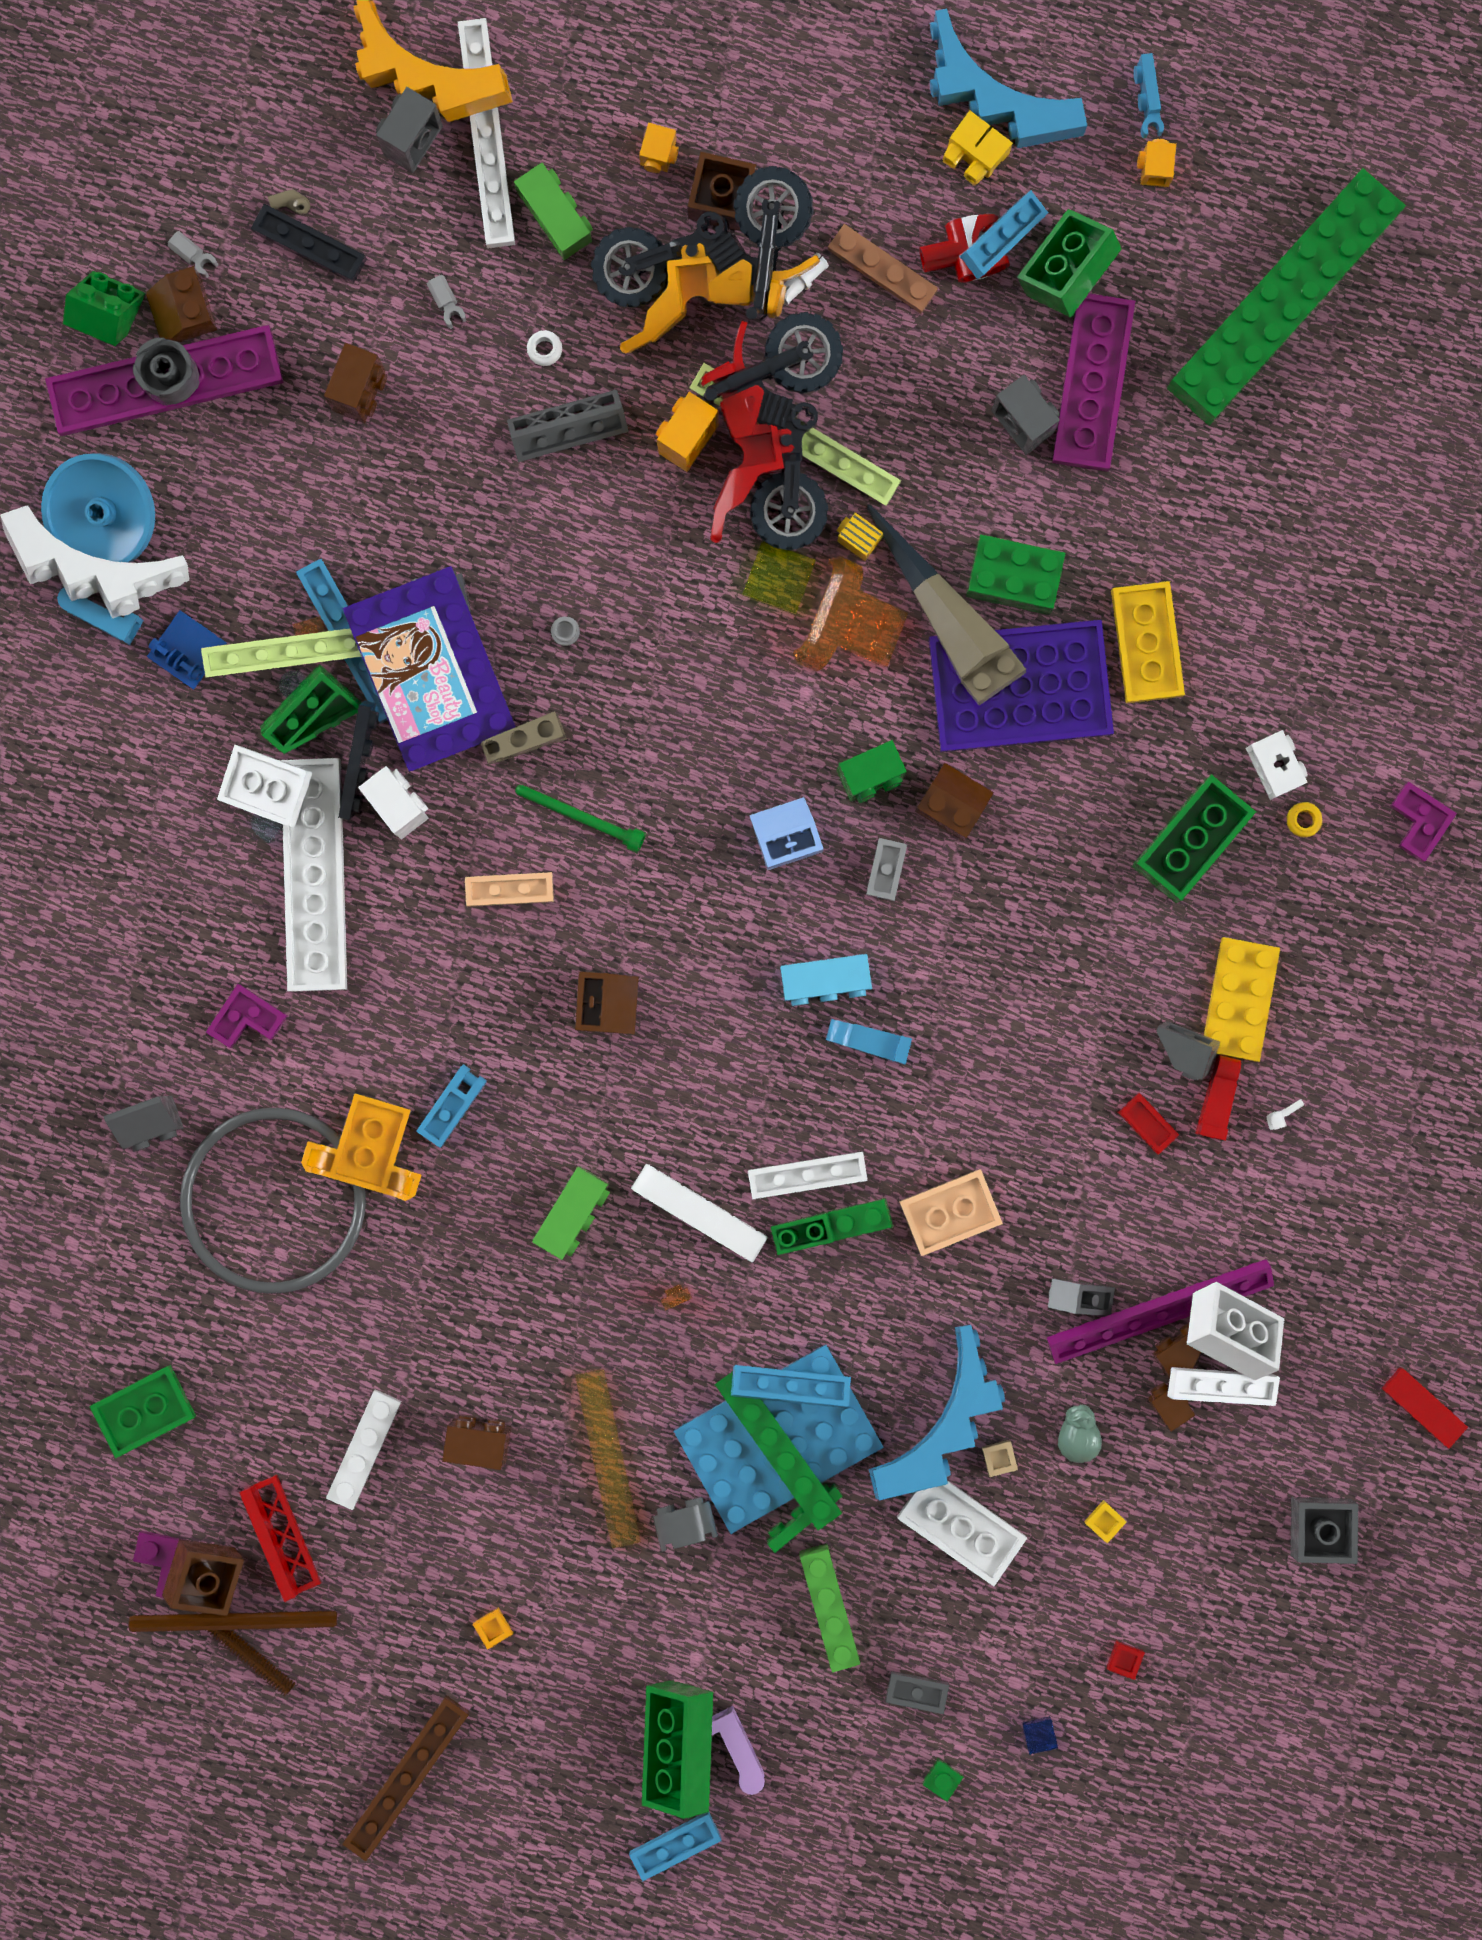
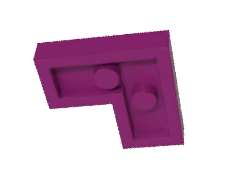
(1429, 818)
(245, 1009)
(156, 1551)

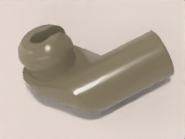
(290, 199)

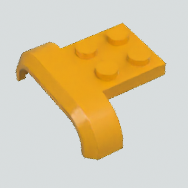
(367, 1150)

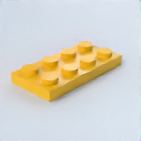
(1147, 642)
(1241, 997)

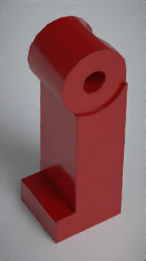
(1219, 1098)

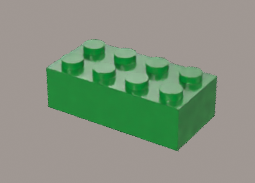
(1193, 839)
(677, 1749)

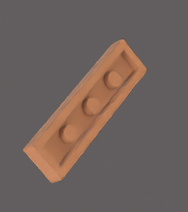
(882, 268)

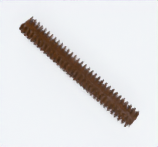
(254, 1659)

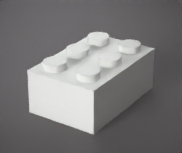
(1235, 1331)

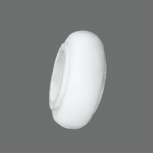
(553, 356)

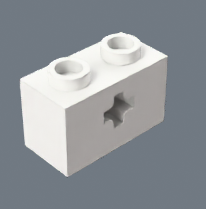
(1281, 779)

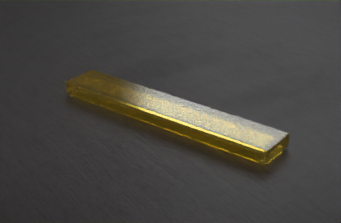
(608, 1458)

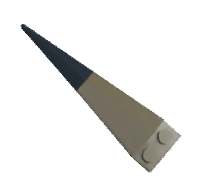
(972, 645)

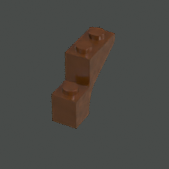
(1173, 1354)

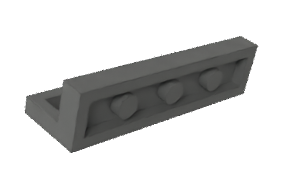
(568, 428)

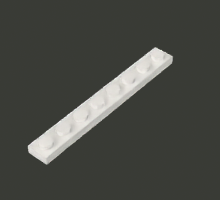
(487, 143)

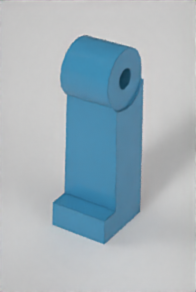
(99, 617)
(869, 1041)

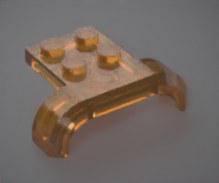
(850, 621)

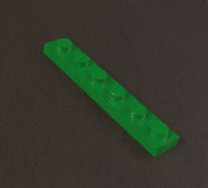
(782, 1455)

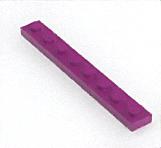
(1152, 1313)

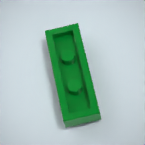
(783, 1533)

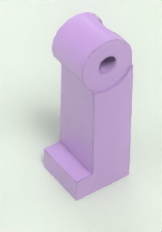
(743, 1755)

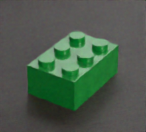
(1069, 262)
(1015, 574)

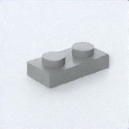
(886, 869)

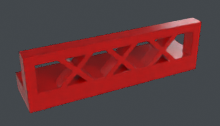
(269, 1541)

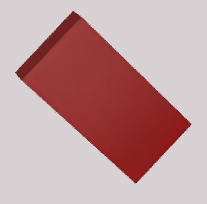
(1148, 1123)

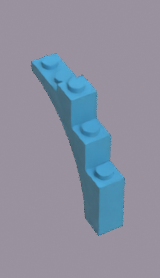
(1031, 118)
(970, 1396)

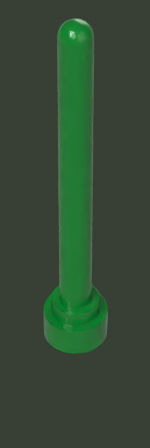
(632, 838)

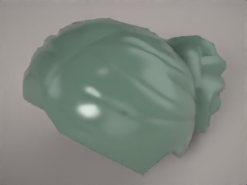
(1079, 1435)

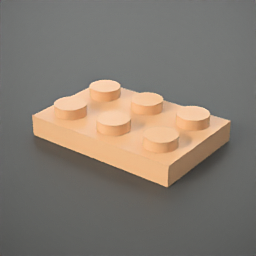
(950, 1212)

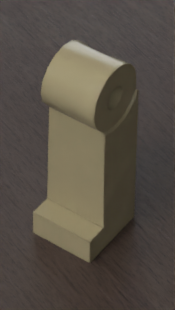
(524, 738)

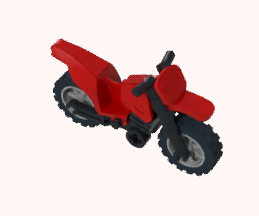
(777, 439)

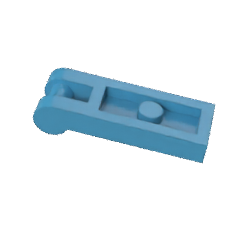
(451, 1107)

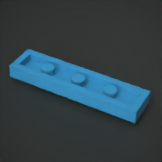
(1004, 234)
(790, 1386)

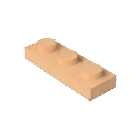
(509, 889)

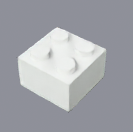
(393, 802)

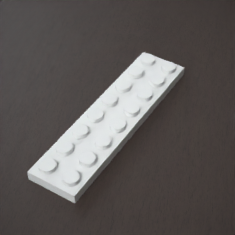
(316, 884)

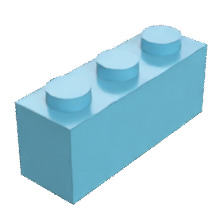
(826, 979)

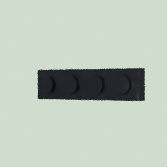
(308, 243)
(360, 749)

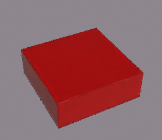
(1125, 1660)

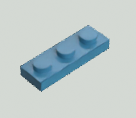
(675, 1846)

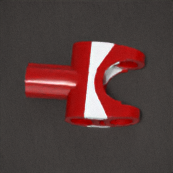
(961, 235)

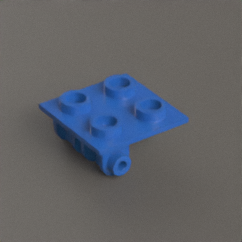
(180, 649)

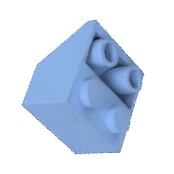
(786, 833)

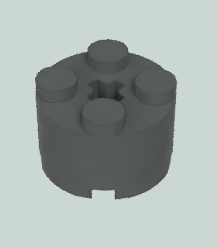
(149, 372)
(684, 1525)

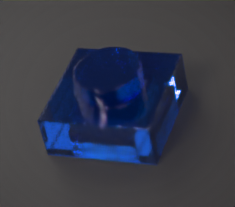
(1039, 1735)

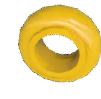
(1292, 822)

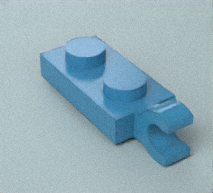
(1149, 98)

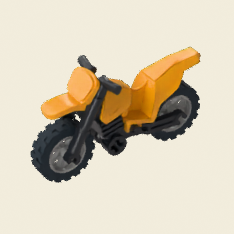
(696, 260)

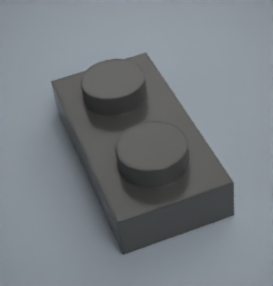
(917, 1692)

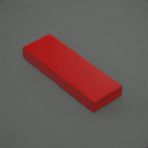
(1424, 1407)

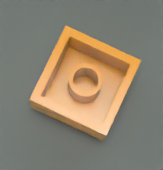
(687, 430)

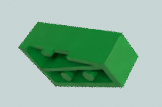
(309, 710)

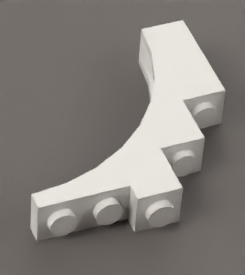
(83, 575)

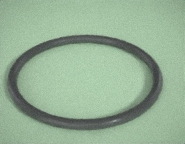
(193, 1235)

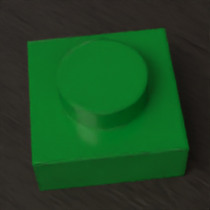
(942, 1779)

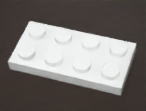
(963, 1530)

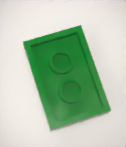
(142, 1411)

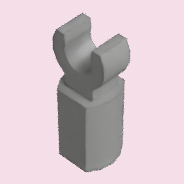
(191, 252)
(445, 299)

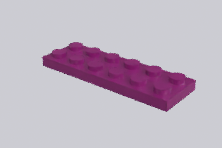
(1093, 382)

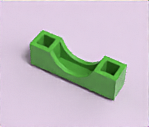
(829, 1607)

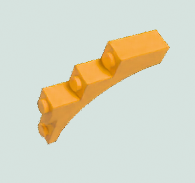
(454, 91)

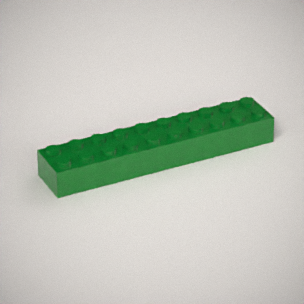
(1286, 297)

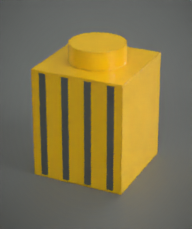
(859, 536)

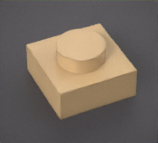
(999, 1458)

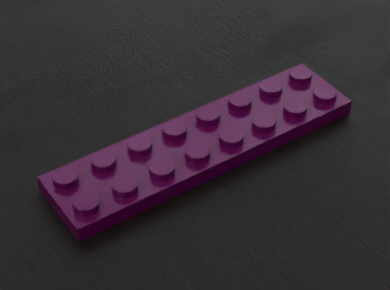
(113, 395)

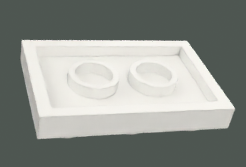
(264, 786)

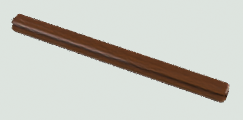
(232, 1621)

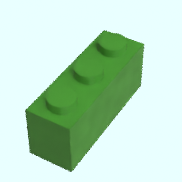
(554, 210)
(571, 1213)

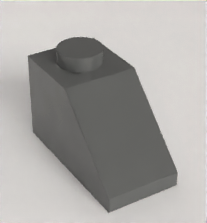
(1188, 1050)
(1081, 1297)

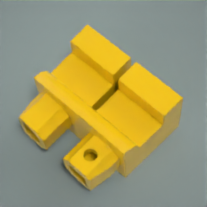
(977, 147)

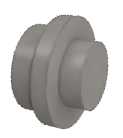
(565, 631)

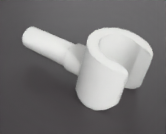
(1276, 1119)

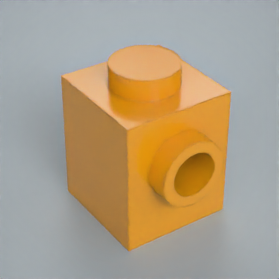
(658, 148)
(1157, 163)

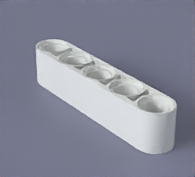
(699, 1213)

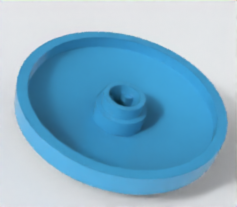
(75, 503)

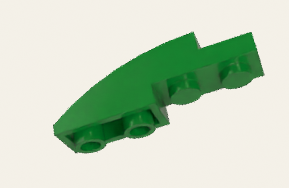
(831, 1226)

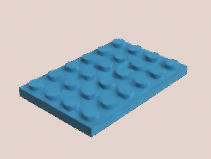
(738, 1472)

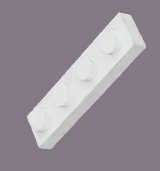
(807, 1175)
(1222, 1387)
(363, 1449)

